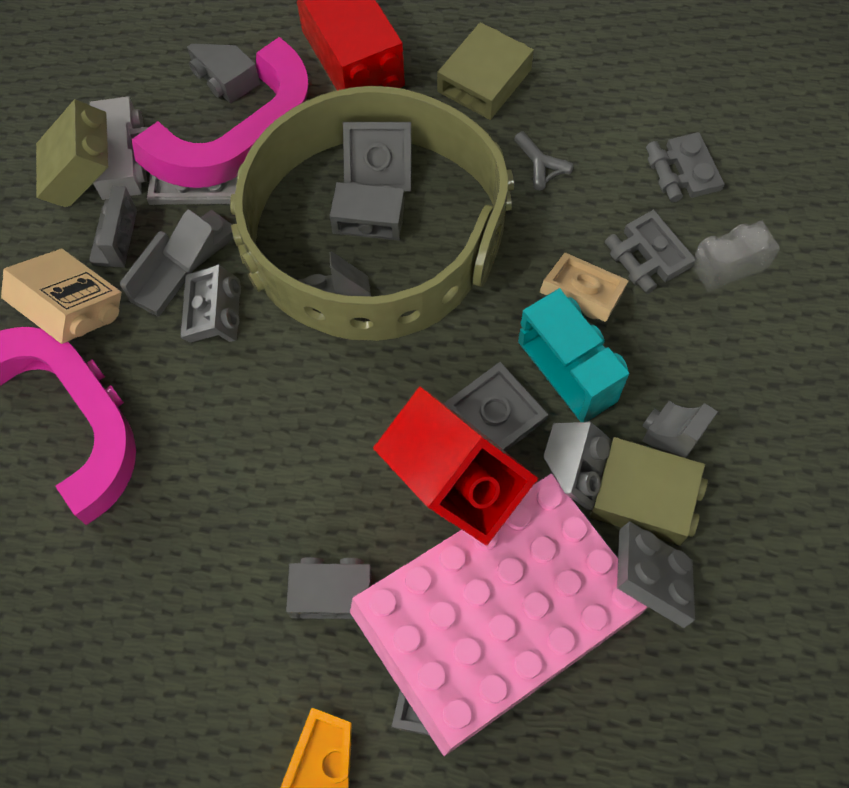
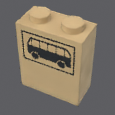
(60, 295)

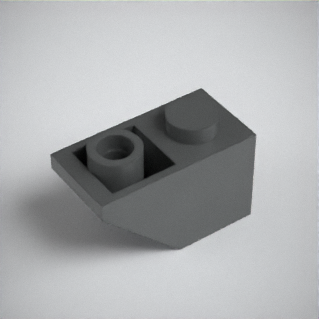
(225, 68)
(577, 459)

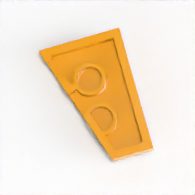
(321, 754)

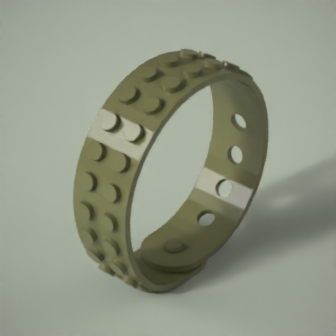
(319, 126)

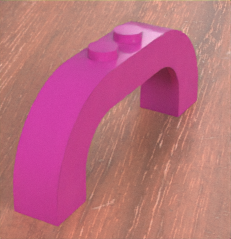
(219, 160)
(113, 456)

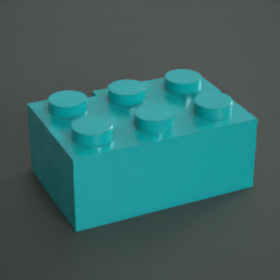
(572, 355)

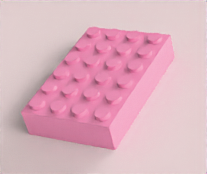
(493, 623)

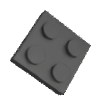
(378, 153)
(499, 407)
(656, 574)

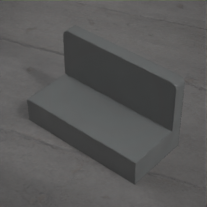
(153, 278)

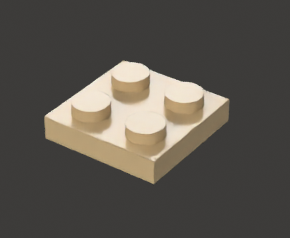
(587, 284)

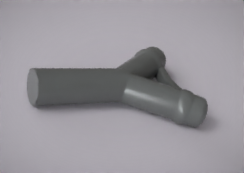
(541, 162)

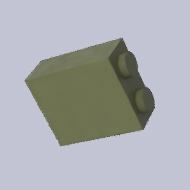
(485, 70)
(71, 154)
(650, 491)

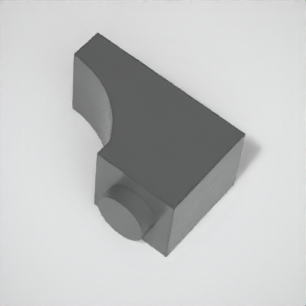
(677, 428)

